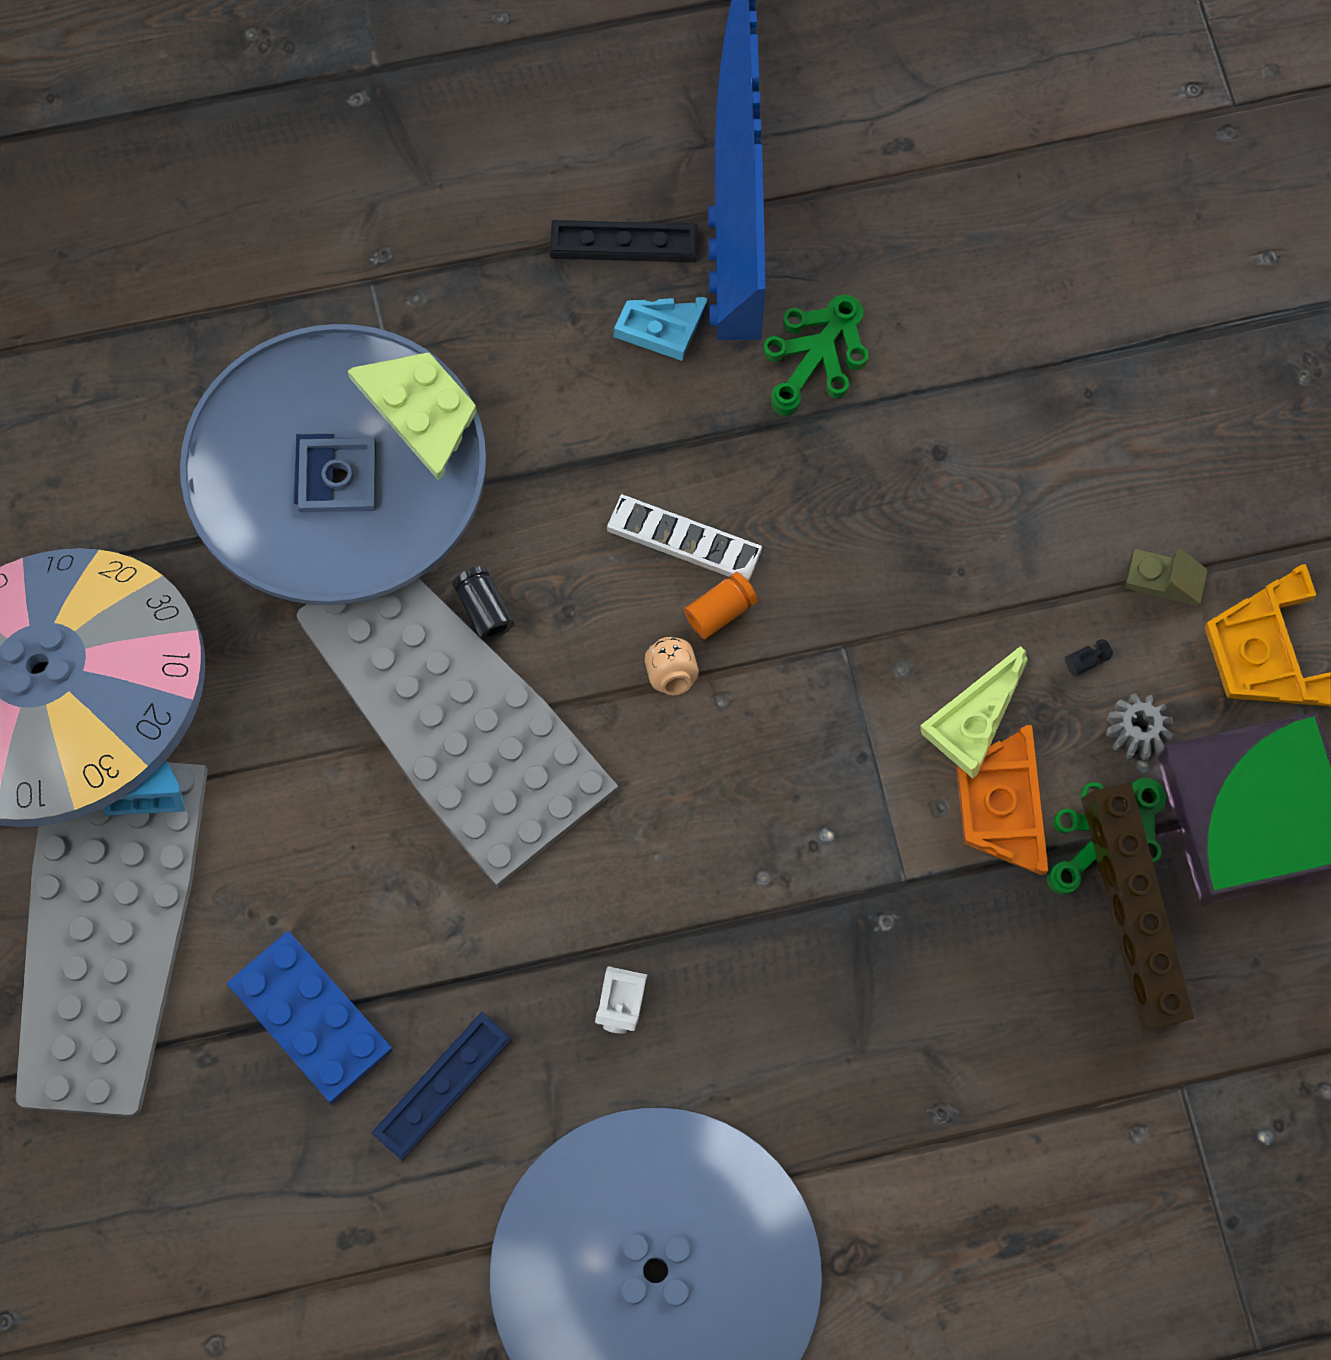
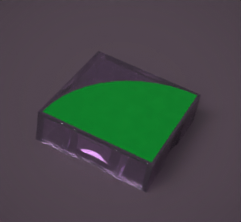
(1253, 806)

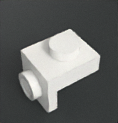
(620, 1000)

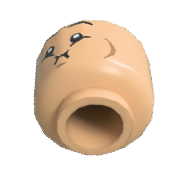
(671, 666)

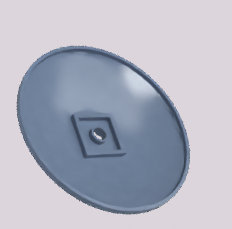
(383, 520)
(664, 1190)

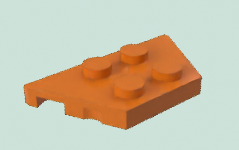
(1004, 804)

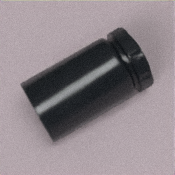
(483, 603)

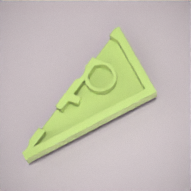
(971, 719)

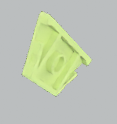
(419, 405)

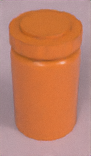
(720, 605)

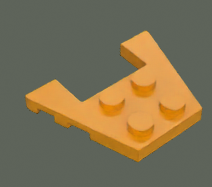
(1256, 651)

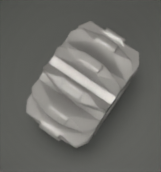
(1148, 718)

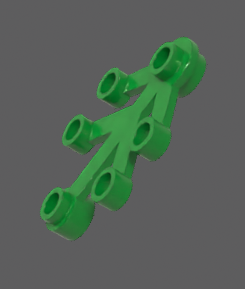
(819, 348)
(1079, 823)

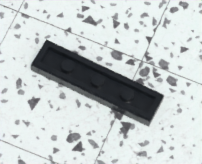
(623, 241)

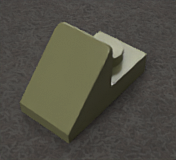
(1167, 577)

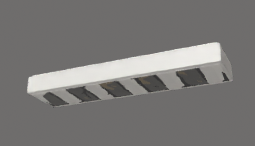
(683, 538)

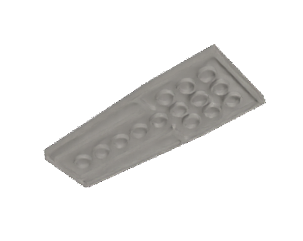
(460, 725)
(103, 952)

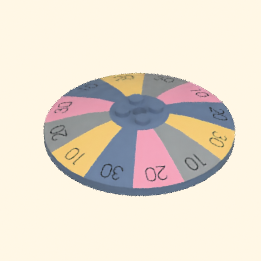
(114, 687)

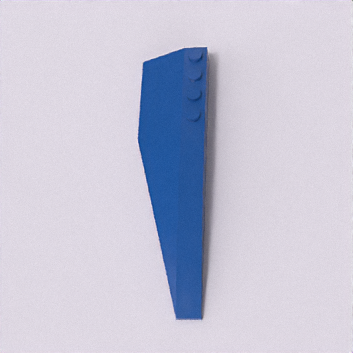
(738, 185)

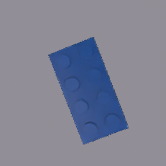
(309, 1017)

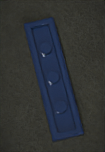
(441, 1086)

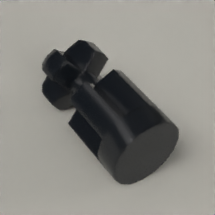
(1088, 658)

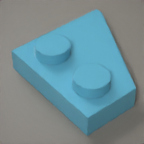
(660, 325)

